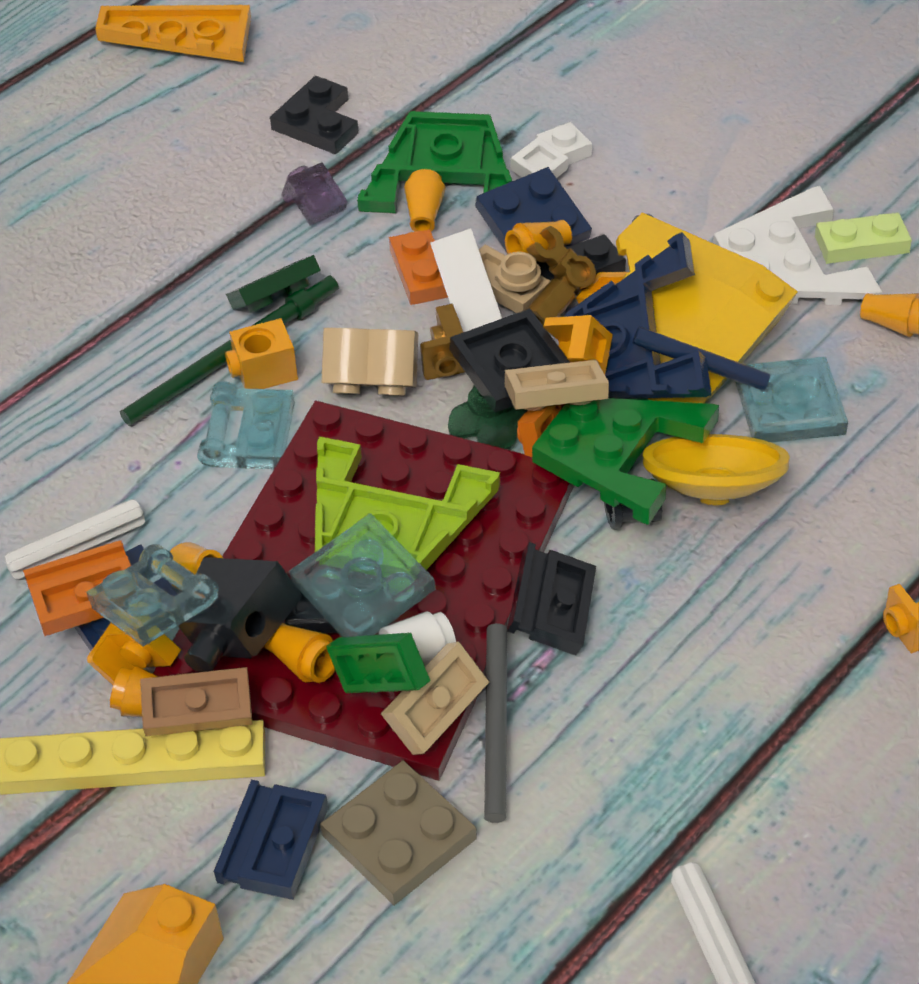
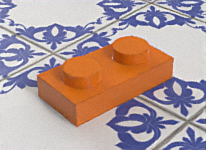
(417, 266)

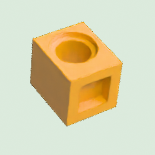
(262, 355)

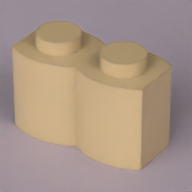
(370, 359)

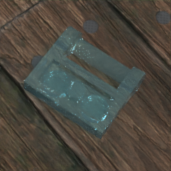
(261, 432)
(144, 609)

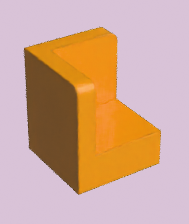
(581, 338)

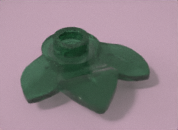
(479, 421)

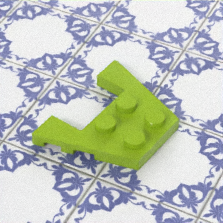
(416, 522)

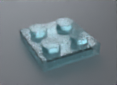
(796, 403)
(362, 579)

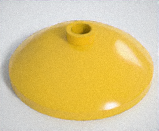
(718, 468)

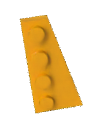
(186, 29)

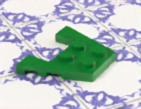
(454, 145)
(606, 437)

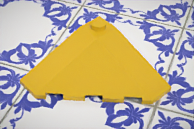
(720, 308)

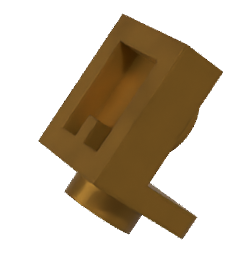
(435, 354)

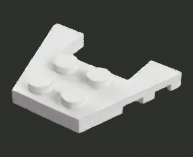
(776, 243)

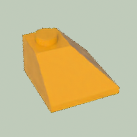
(153, 939)

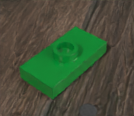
(378, 663)

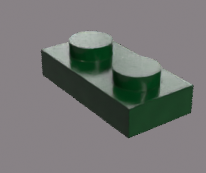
(258, 293)

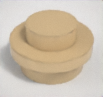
(518, 272)

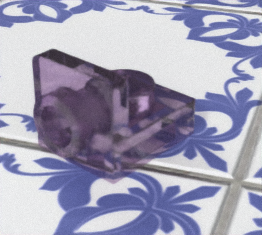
(314, 193)

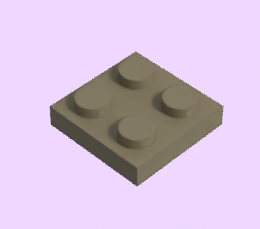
(398, 832)

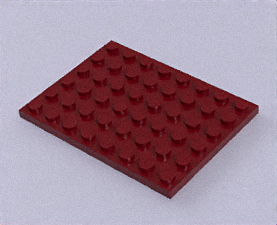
(471, 576)

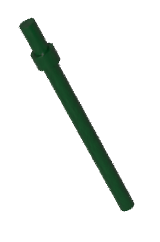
(296, 306)

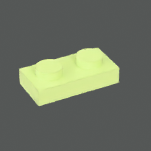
(862, 238)

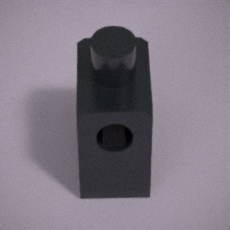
(245, 615)

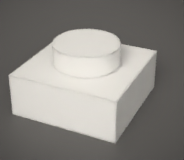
(568, 141)
(538, 156)

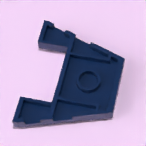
(629, 304)

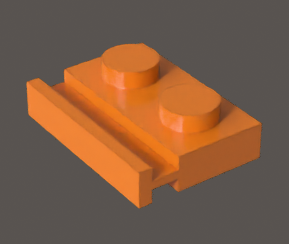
(62, 585)

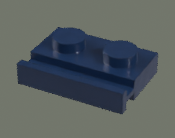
(271, 839)

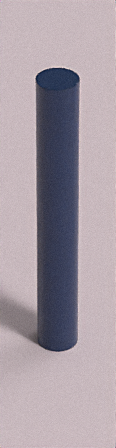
(716, 363)

